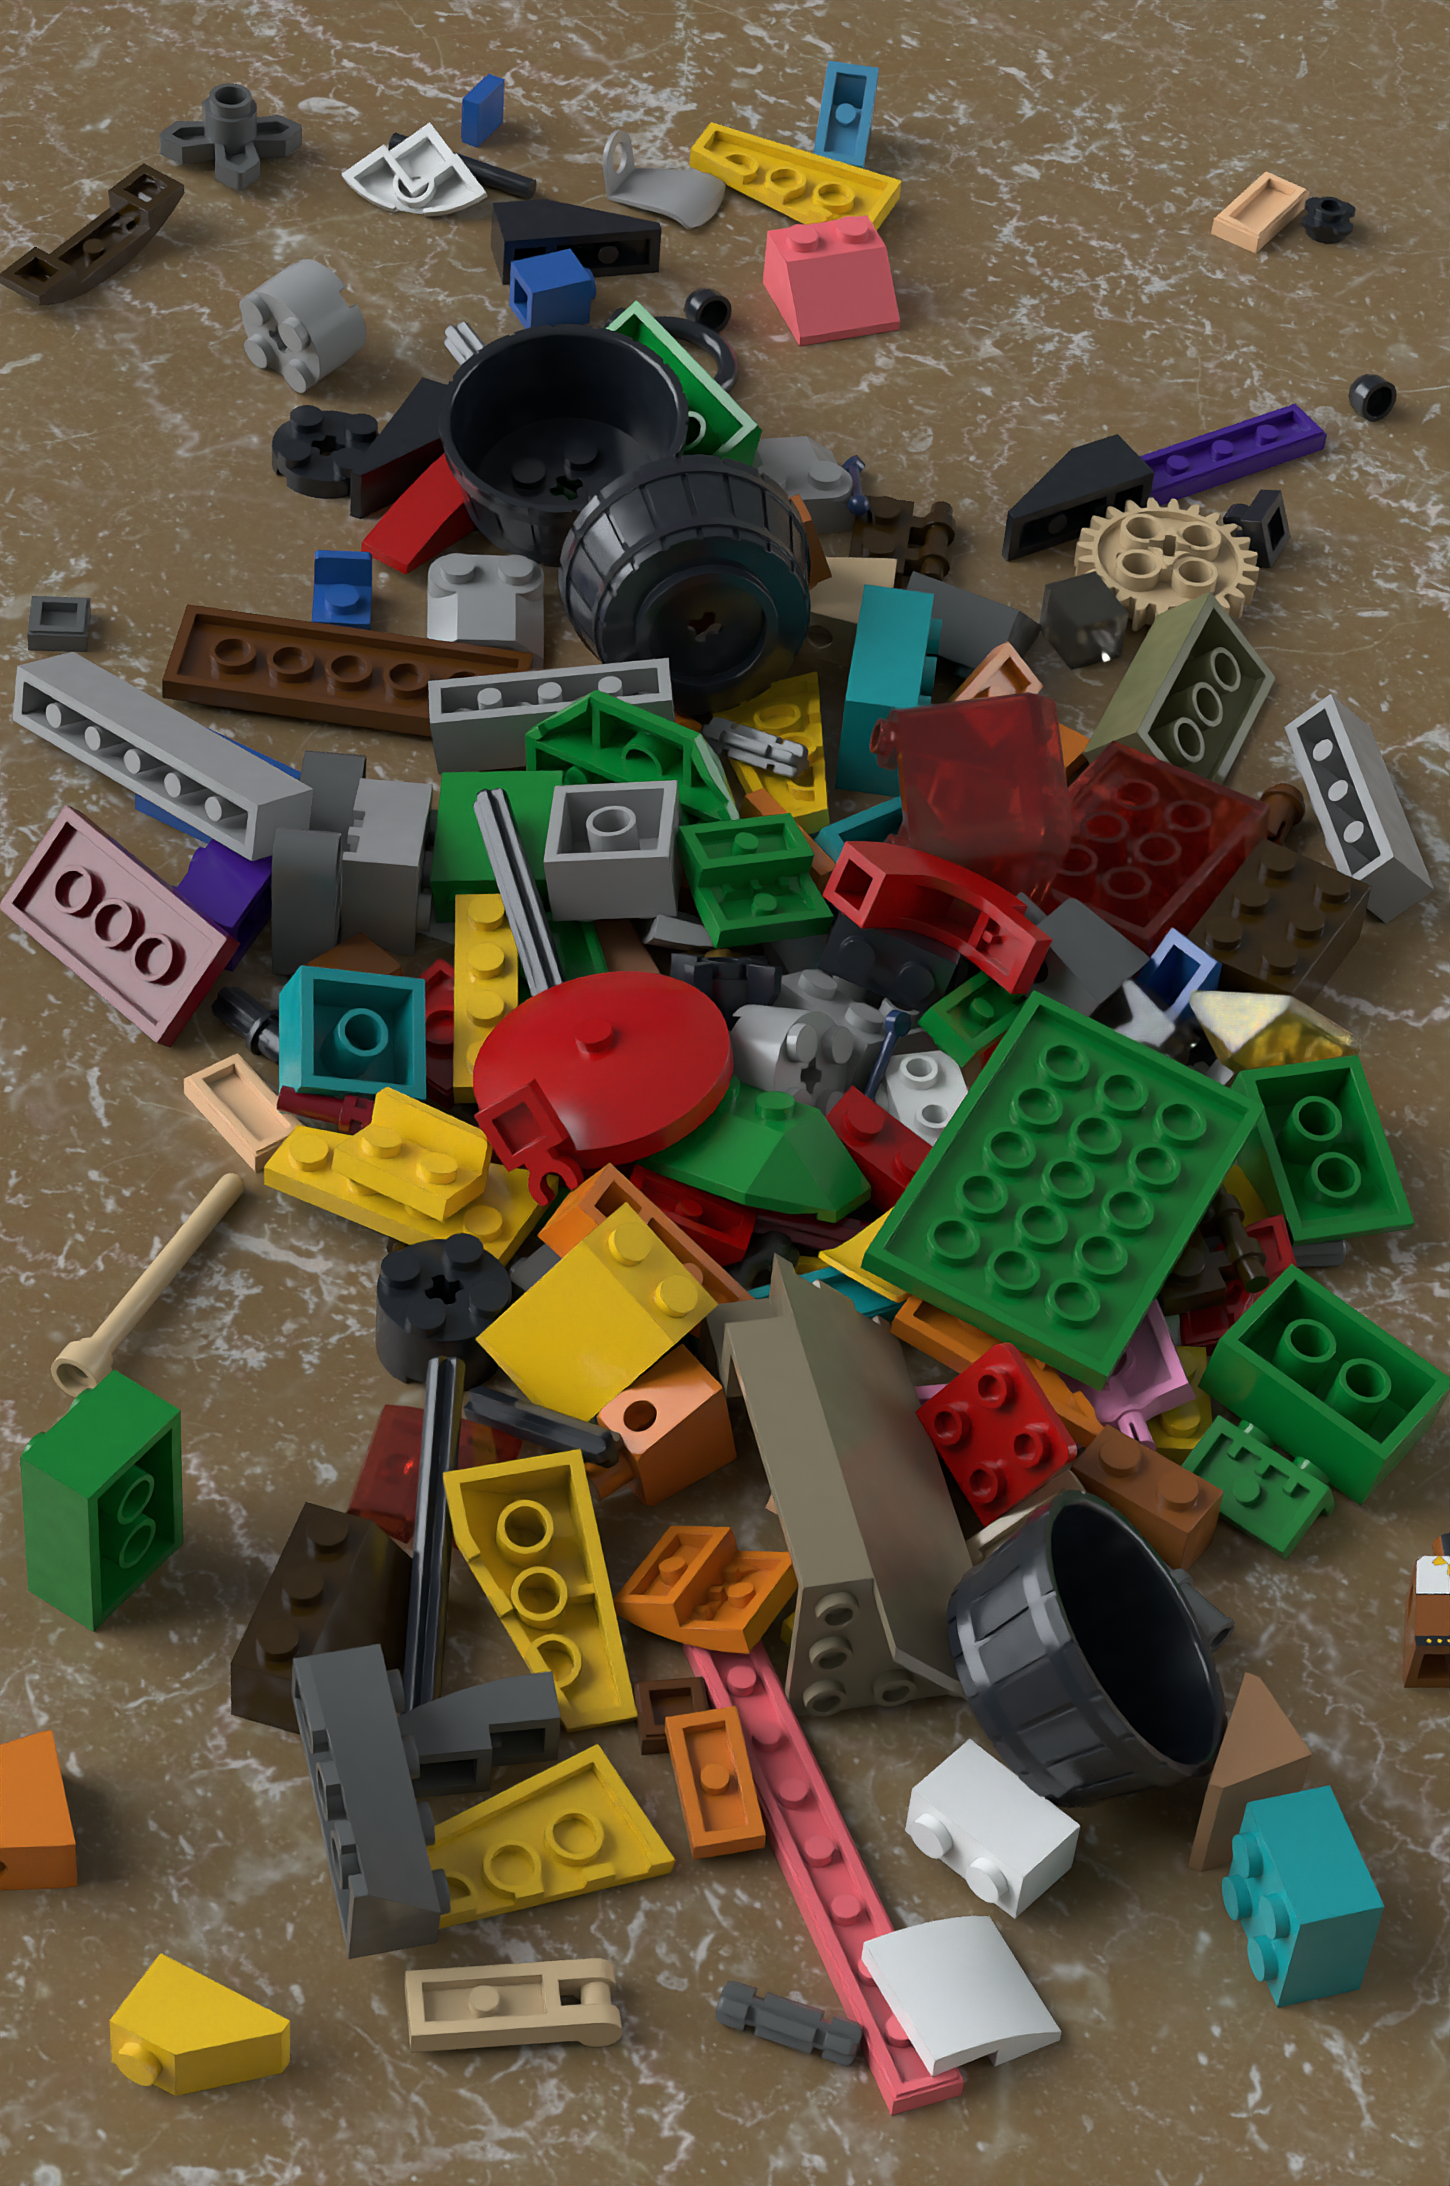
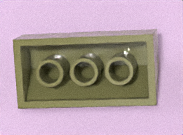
(1188, 692)

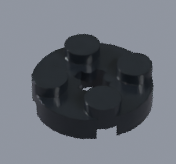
(312, 432)

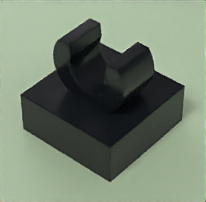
(1264, 524)

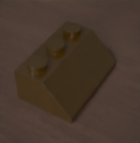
(330, 1592)

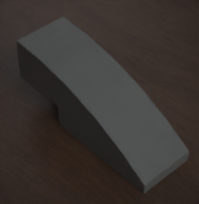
(480, 1729)

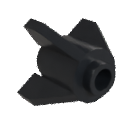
(730, 980)

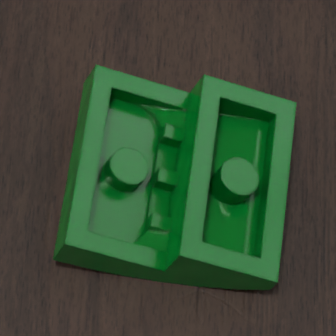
(753, 880)

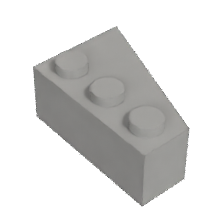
(389, 864)

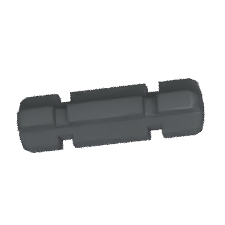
(756, 747)
(789, 2022)

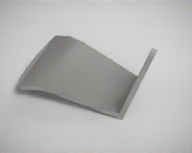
(680, 194)

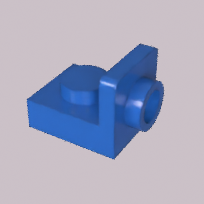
(343, 588)

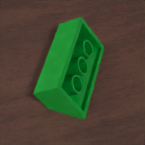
(715, 420)

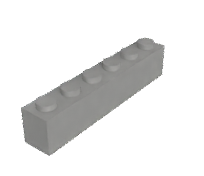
(160, 753)

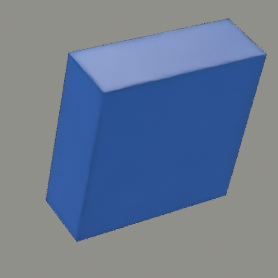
(482, 110)

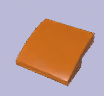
(706, 1590)

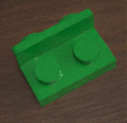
(1262, 1490)

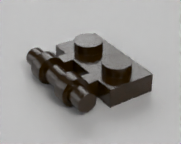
(891, 527)
(1201, 1275)

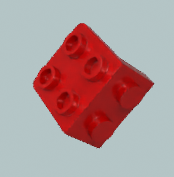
(997, 1432)

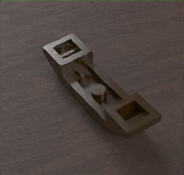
(102, 247)

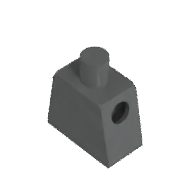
(1084, 959)

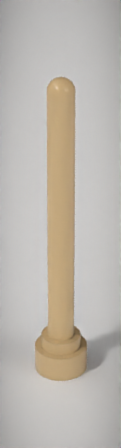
(90, 1360)

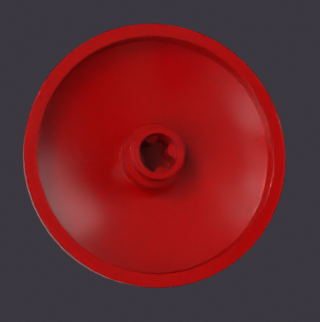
(620, 1059)

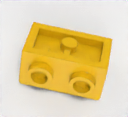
(417, 1156)

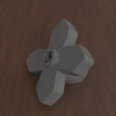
(231, 136)

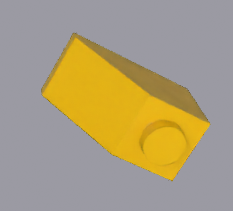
(194, 2033)

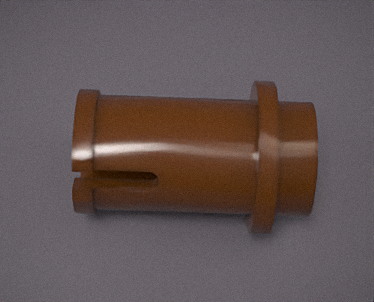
(1286, 810)

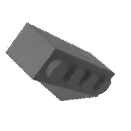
(367, 1801)

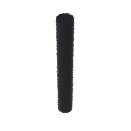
(489, 174)

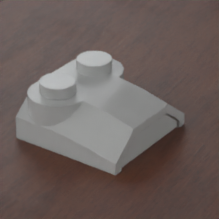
(813, 473)
(487, 602)

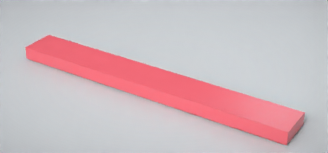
(819, 1865)

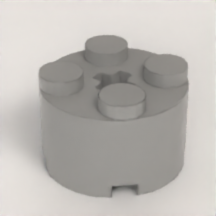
(301, 324)
(792, 1053)

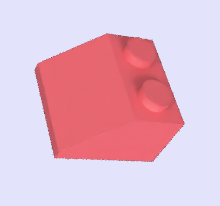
(831, 280)

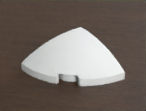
(416, 177)

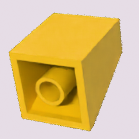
(597, 1318)

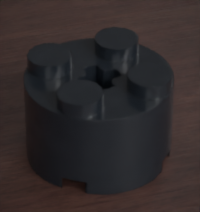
(437, 1303)

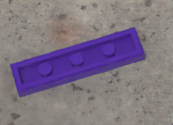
(1233, 453)

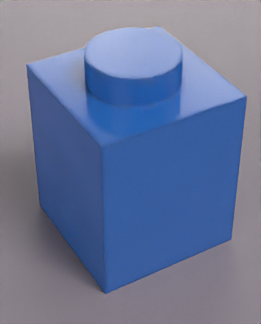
(551, 290)

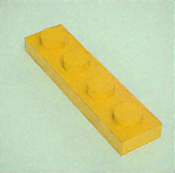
(483, 981)

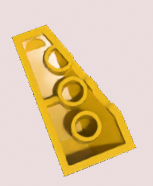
(543, 1568)

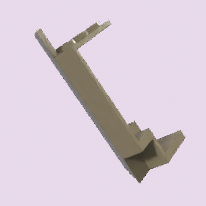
(851, 1491)

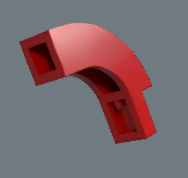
(942, 900)

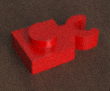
(525, 1132)

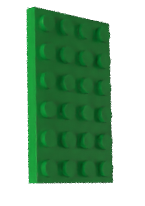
(1064, 1189)

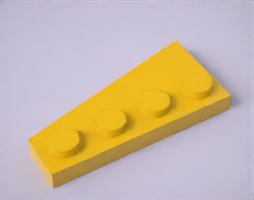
(792, 179)
(794, 713)
(497, 1217)
(547, 1841)

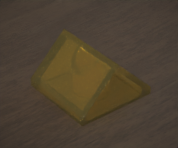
(1268, 1030)

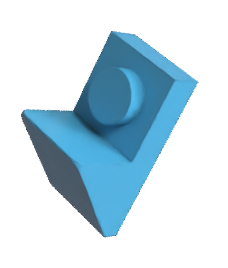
(846, 112)

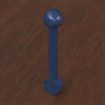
(858, 503)
(896, 1025)

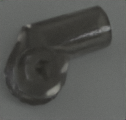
(760, 1257)

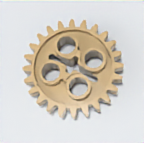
(1166, 558)

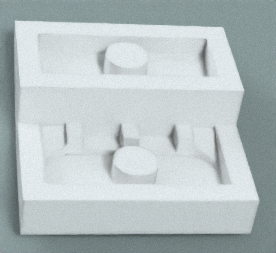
(959, 1992)

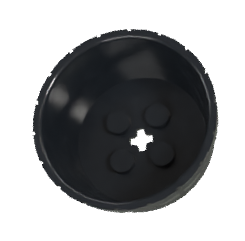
(552, 410)
(684, 544)
(1086, 1658)

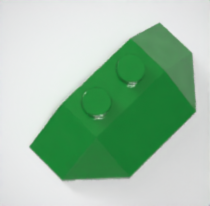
(617, 742)
(767, 1156)

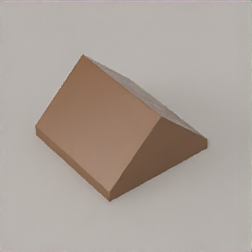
(1256, 1761)

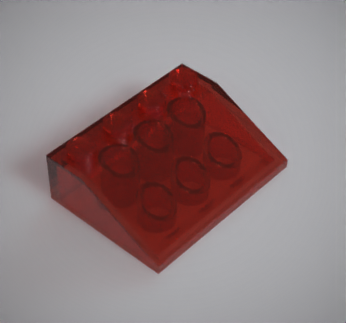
(1152, 844)

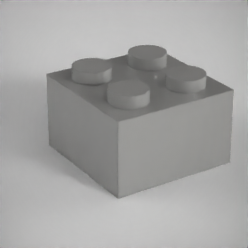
(614, 851)

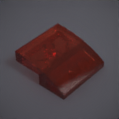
(390, 1471)

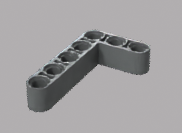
(310, 863)

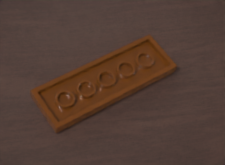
(319, 669)

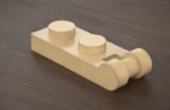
(512, 2005)

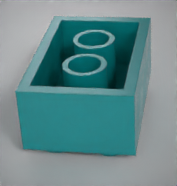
(885, 674)

